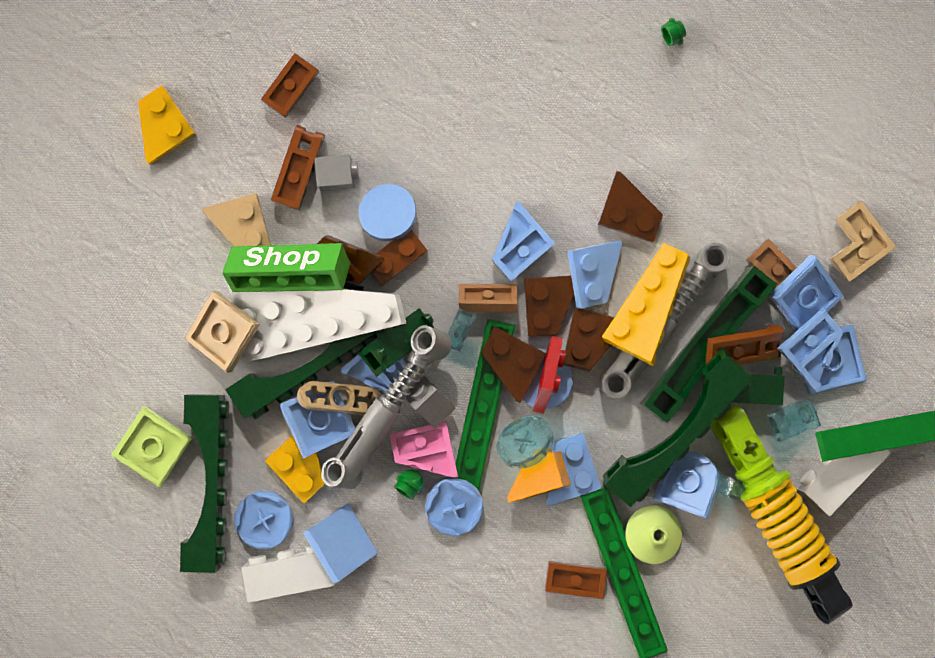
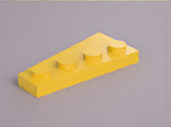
(643, 316)

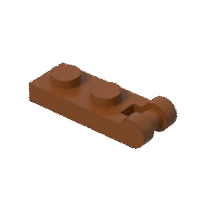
(297, 168)
(748, 346)

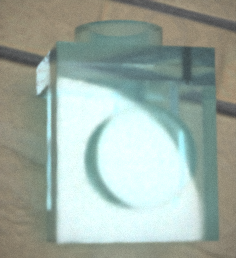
(793, 419)

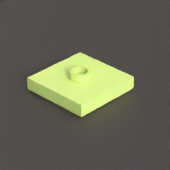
(152, 446)

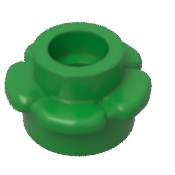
(673, 32)

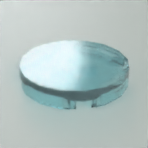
(525, 441)

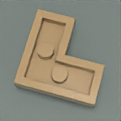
(867, 245)

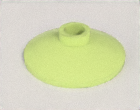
(641, 531)

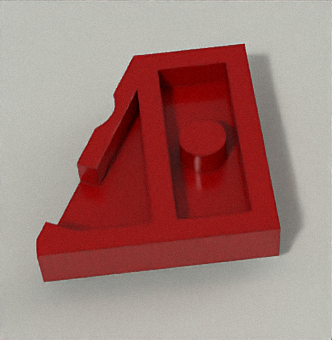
(548, 381)

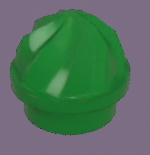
(409, 484)

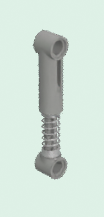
(700, 274)
(346, 468)

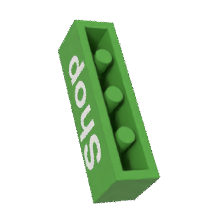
(286, 268)

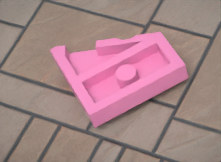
(425, 449)

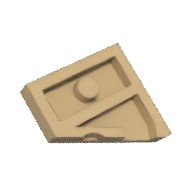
(240, 221)

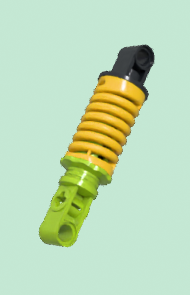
(782, 517)

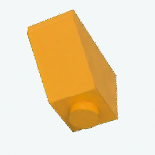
(540, 478)

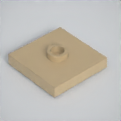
(222, 331)

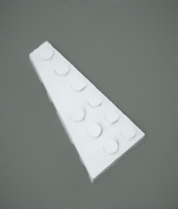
(314, 318)

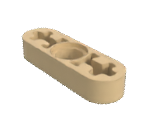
(319, 388)

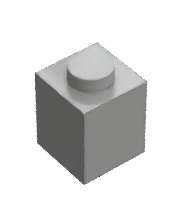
(336, 172)
(429, 402)

